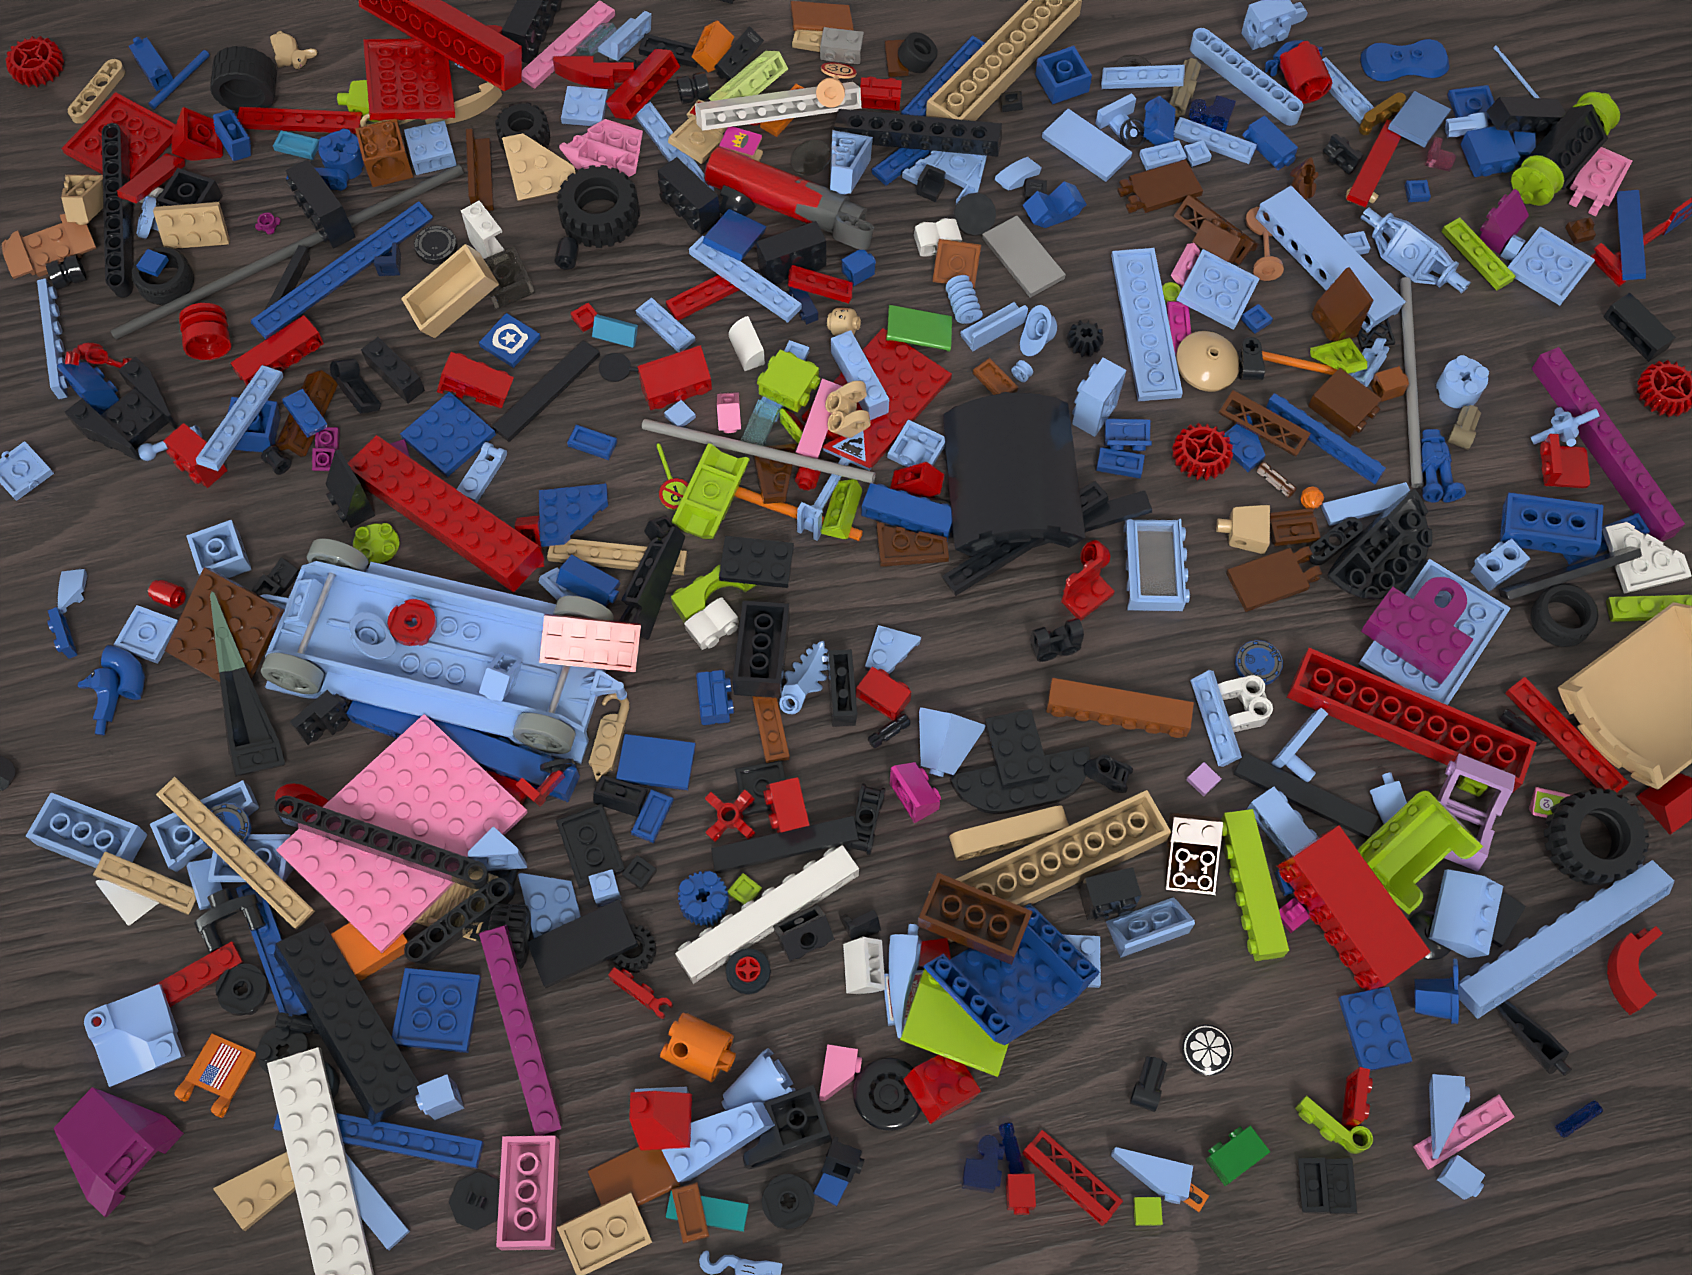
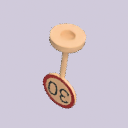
(830, 90)

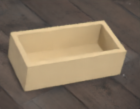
(449, 291)

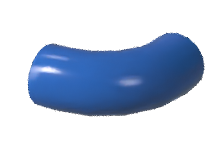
(129, 670)

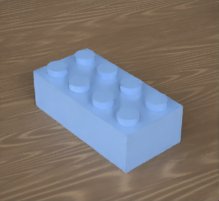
(84, 832)

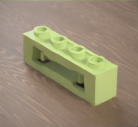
(753, 77)

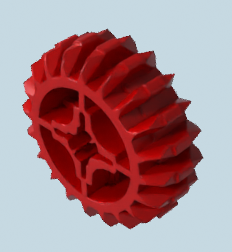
(34, 61)
(1666, 388)
(1192, 443)

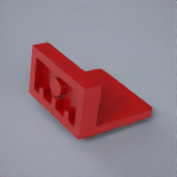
(1086, 590)

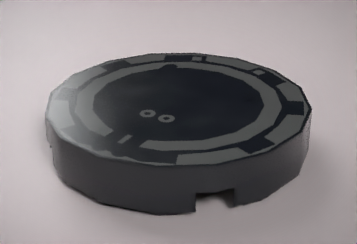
(435, 244)

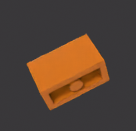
(712, 45)

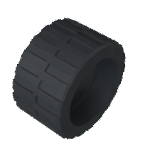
(243, 78)

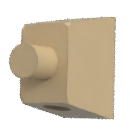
(1247, 528)

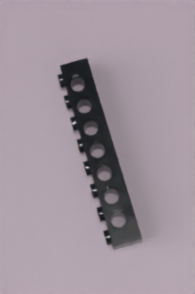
(923, 132)

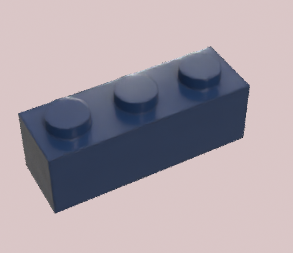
(808, 312)

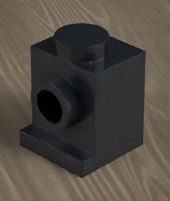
(842, 1161)

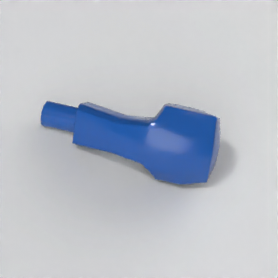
(105, 684)

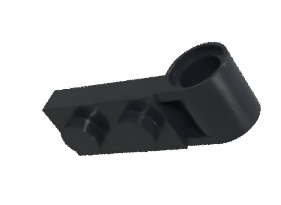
(347, 376)

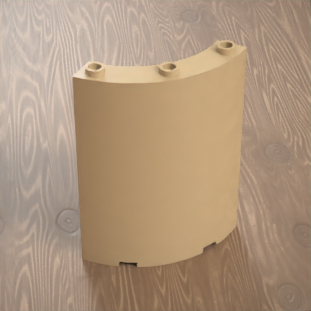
(1639, 698)

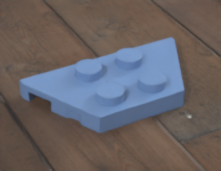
(549, 901)

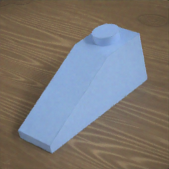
(1447, 1101)
(1159, 1174)

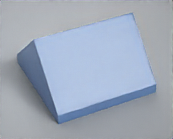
(497, 852)

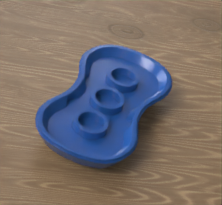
(1390, 62)

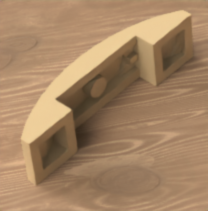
(473, 104)

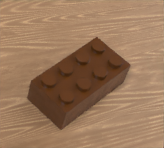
(974, 918)

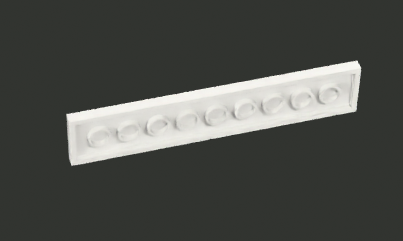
(319, 1165)

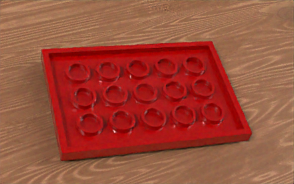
(407, 81)
(909, 383)

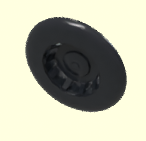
(887, 1095)

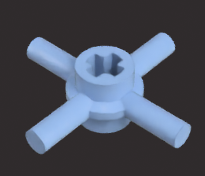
(1565, 426)

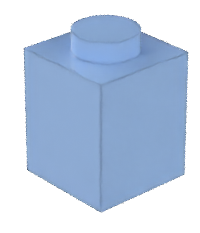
(604, 888)
(1462, 1178)

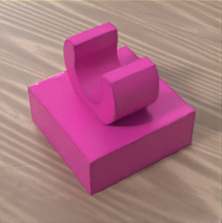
(1293, 915)

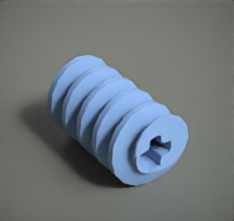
(963, 299)

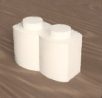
(928, 235)
(712, 623)

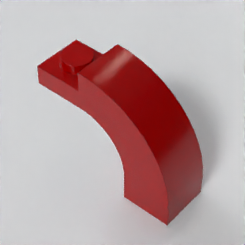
(1624, 972)

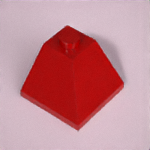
(195, 137)
(661, 1119)

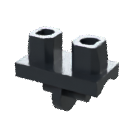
(1342, 154)

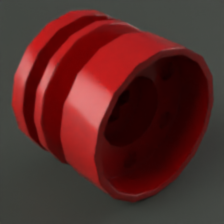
(204, 331)

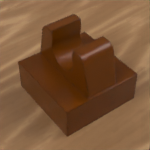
(1581, 230)

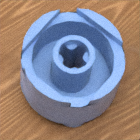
(1462, 382)

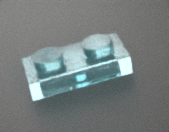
(596, 38)
(760, 423)

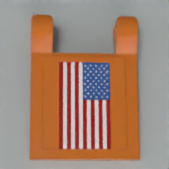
(218, 1070)

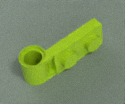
(1332, 1129)

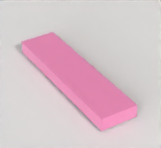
(817, 422)
(1467, 1130)

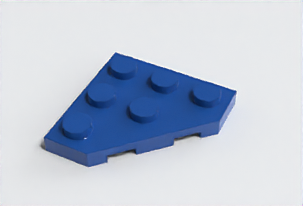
(567, 510)

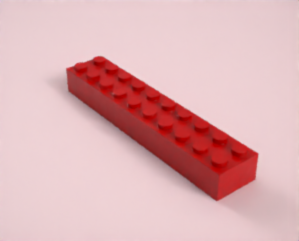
(454, 37)
(446, 513)
(1406, 716)

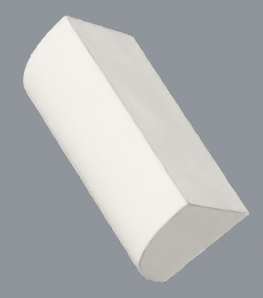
(746, 344)
(864, 966)

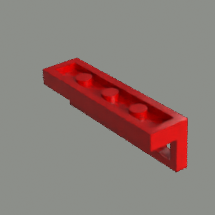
(1067, 1182)

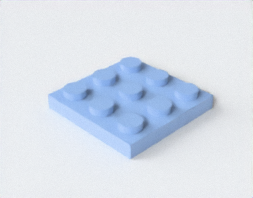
(1550, 265)
(1218, 289)

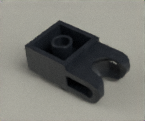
(784, 1138)

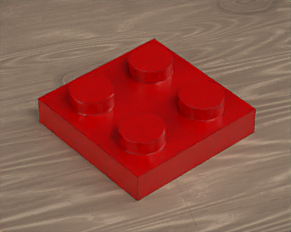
(1355, 1097)

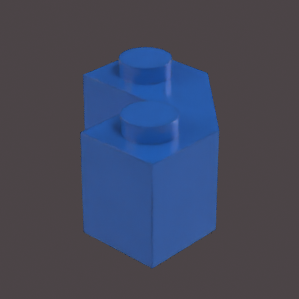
(1055, 208)

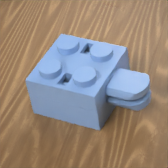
(1271, 21)

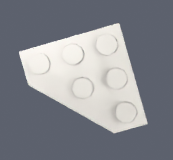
(1655, 566)

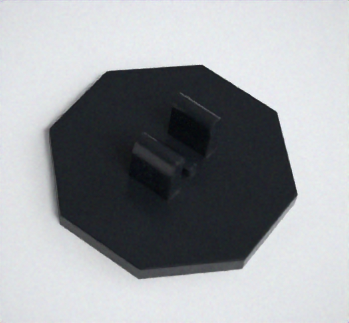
(475, 1201)

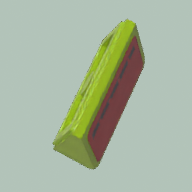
(791, 424)

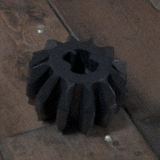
(1085, 338)

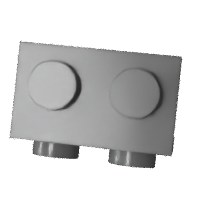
(841, 45)

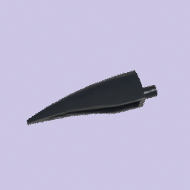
(1536, 1040)

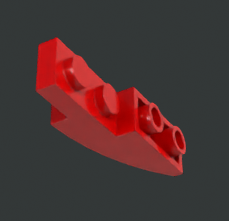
(586, 72)

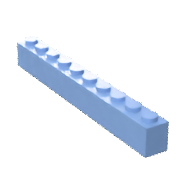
(1564, 938)

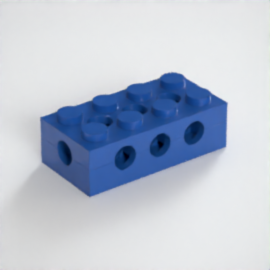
(1552, 524)

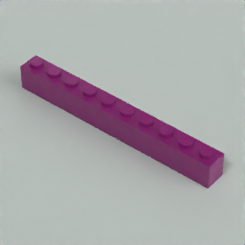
(1608, 446)

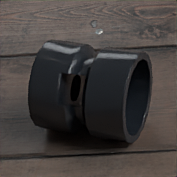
(693, 87)
(65, 272)

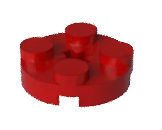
(406, 612)

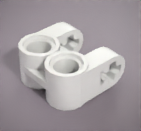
(1251, 701)

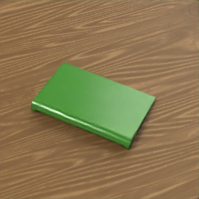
(919, 327)

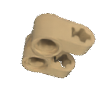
(843, 405)

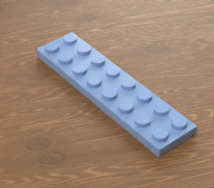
(1146, 324)

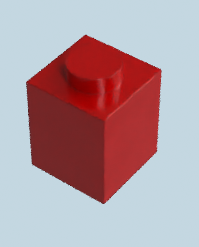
(1020, 1193)

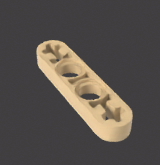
(111, 72)

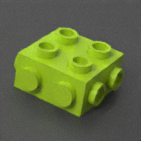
(789, 380)

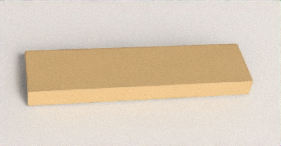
(145, 882)

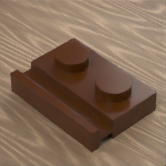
(1293, 527)

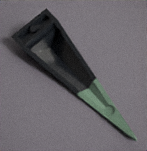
(249, 733)

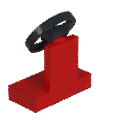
(556, 775)

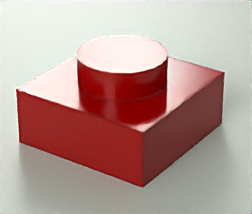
(584, 317)

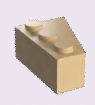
(82, 197)

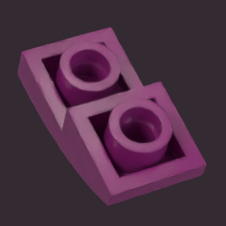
(325, 445)

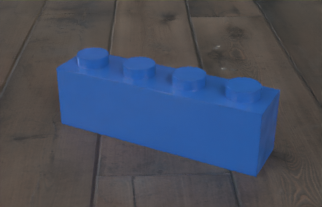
(907, 511)

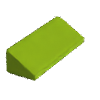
(842, 509)

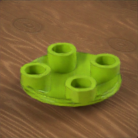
(377, 542)

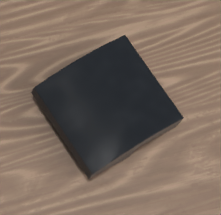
(1327, 1186)

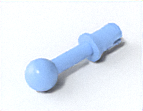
(148, 451)

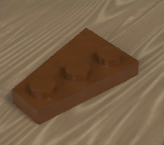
(774, 476)
(909, 548)

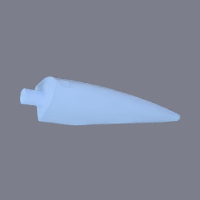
(1388, 797)
(903, 964)

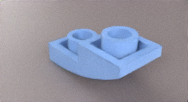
(1017, 172)

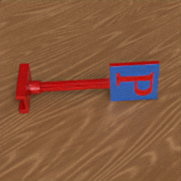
(1611, 263)

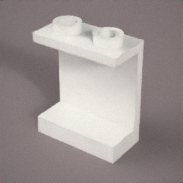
(481, 229)

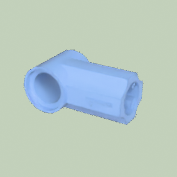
(1459, 126)

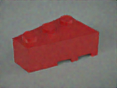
(474, 380)

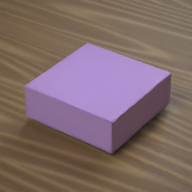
(1203, 779)

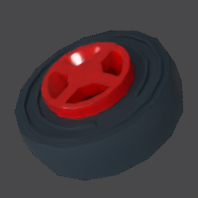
(748, 961)

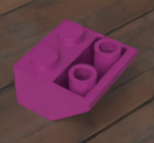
(1504, 221)

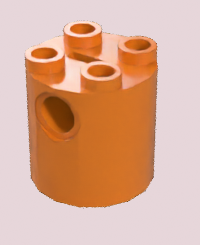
(699, 1047)

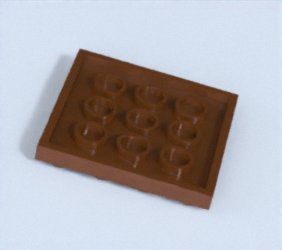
(247, 614)

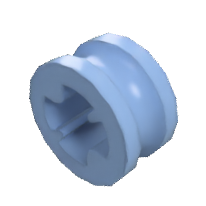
(1022, 371)

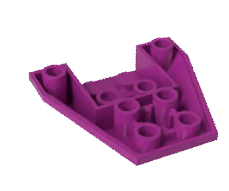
(110, 1143)

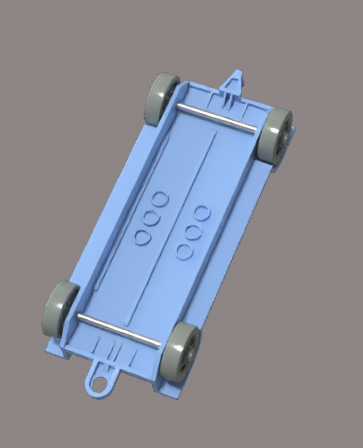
(444, 677)

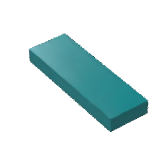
(718, 1213)

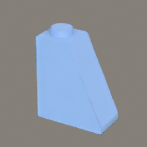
(945, 740)

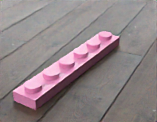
(566, 43)

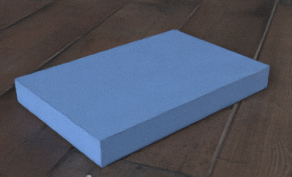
(1419, 119)

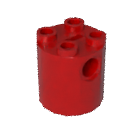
(1305, 72)

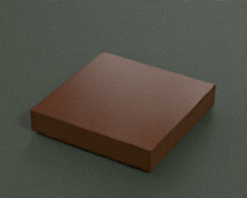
(956, 259)

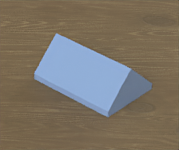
(264, 847)
(1149, 926)

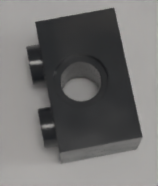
(791, 930)

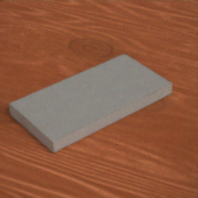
(1023, 256)

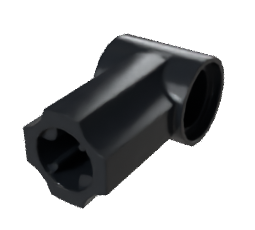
(1147, 1090)

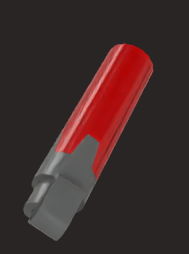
(790, 196)

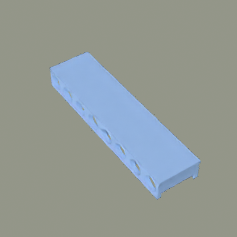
(1326, 249)

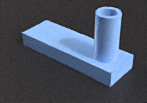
(1287, 754)

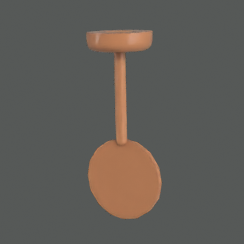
(1267, 267)

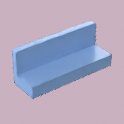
(626, 36)
(994, 326)

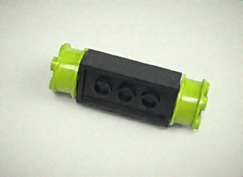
(1566, 148)

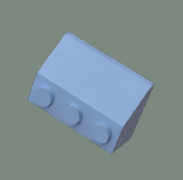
(1466, 913)

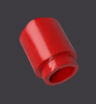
(807, 478)
(167, 593)

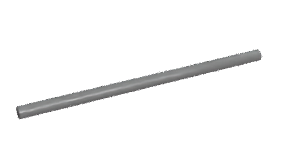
(1411, 391)
(760, 451)

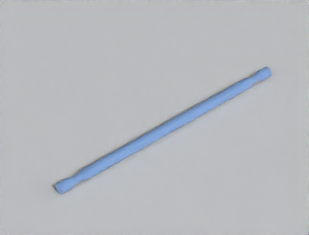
(1513, 69)

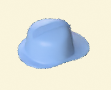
(1038, 330)
(371, 636)

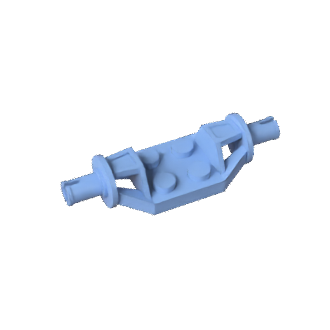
(1413, 251)

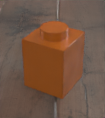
(1389, 383)

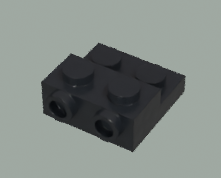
(322, 714)

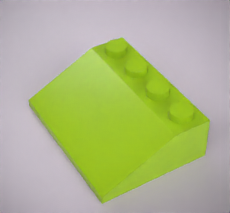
(948, 1030)

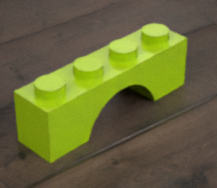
(694, 597)

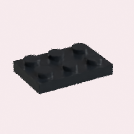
(756, 561)

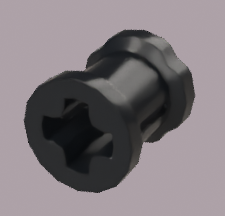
(276, 460)

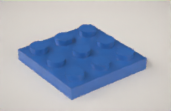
(448, 434)
(436, 1010)

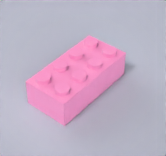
(528, 1193)

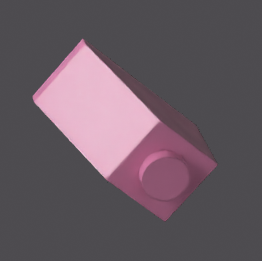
(728, 412)
(838, 1069)

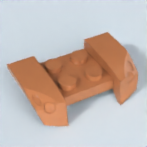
(33, 251)

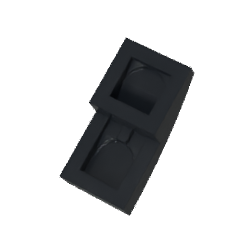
(278, 580)

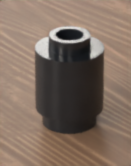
(566, 253)

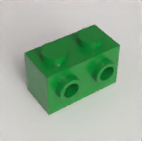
(1237, 1155)

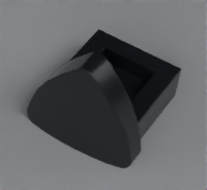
(861, 926)

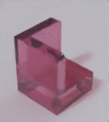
(1439, 158)

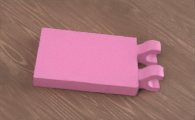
(1600, 179)

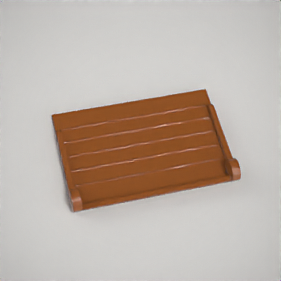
(820, 15)
(636, 1171)

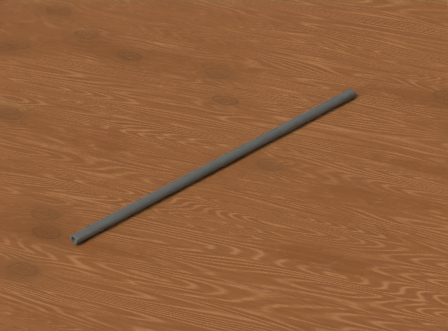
(281, 254)

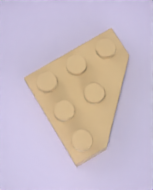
(534, 168)

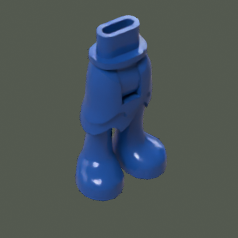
(1434, 457)

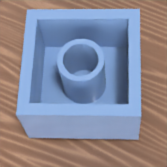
(219, 549)

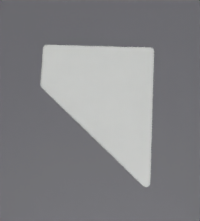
(127, 903)

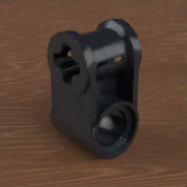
(1251, 360)
(1112, 773)

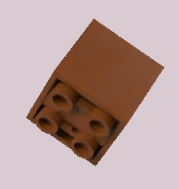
(384, 153)

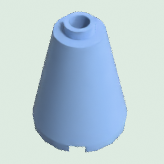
(758, 1083)

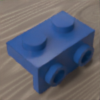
(1127, 433)

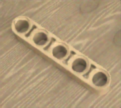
(1007, 833)

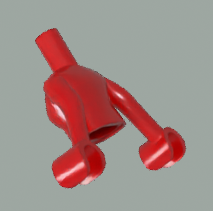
(93, 354)

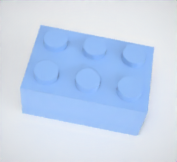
(1098, 396)

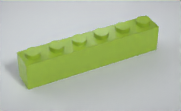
(1253, 886)

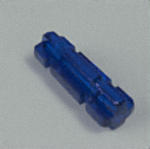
(1579, 1119)
(1011, 1148)

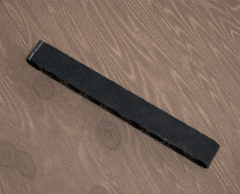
(116, 211)
(372, 834)

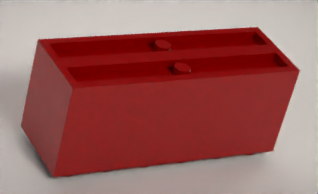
(1353, 909)

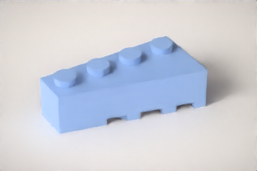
(848, 160)
(180, 843)
(717, 1138)

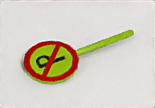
(672, 490)

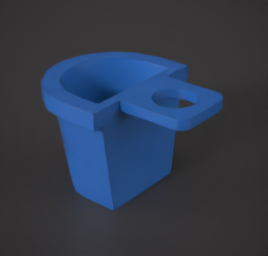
(1438, 996)

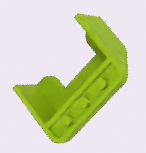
(1413, 845)

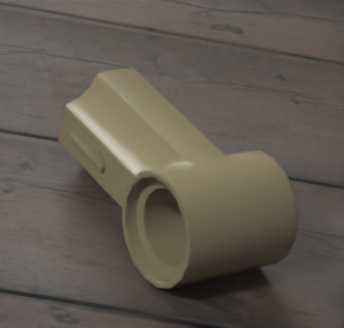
(1464, 429)

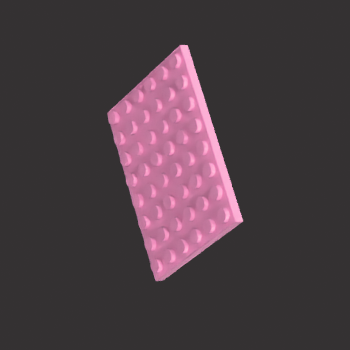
(417, 789)

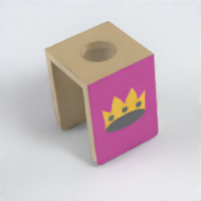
(742, 142)

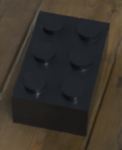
(688, 196)
(798, 247)

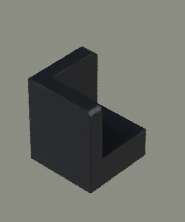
(931, 183)

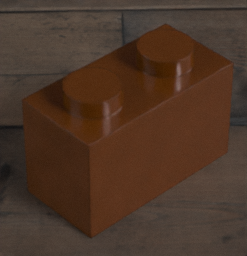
(1219, 240)

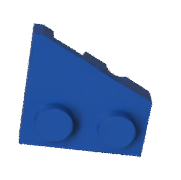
(1246, 446)

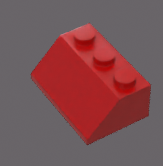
(675, 378)

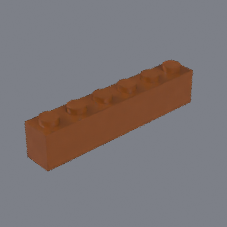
(1120, 708)

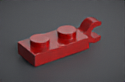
(641, 993)

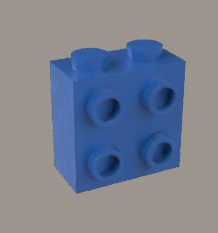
(1489, 151)

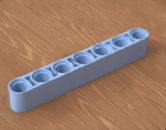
(1246, 76)

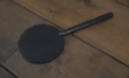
(615, 367)

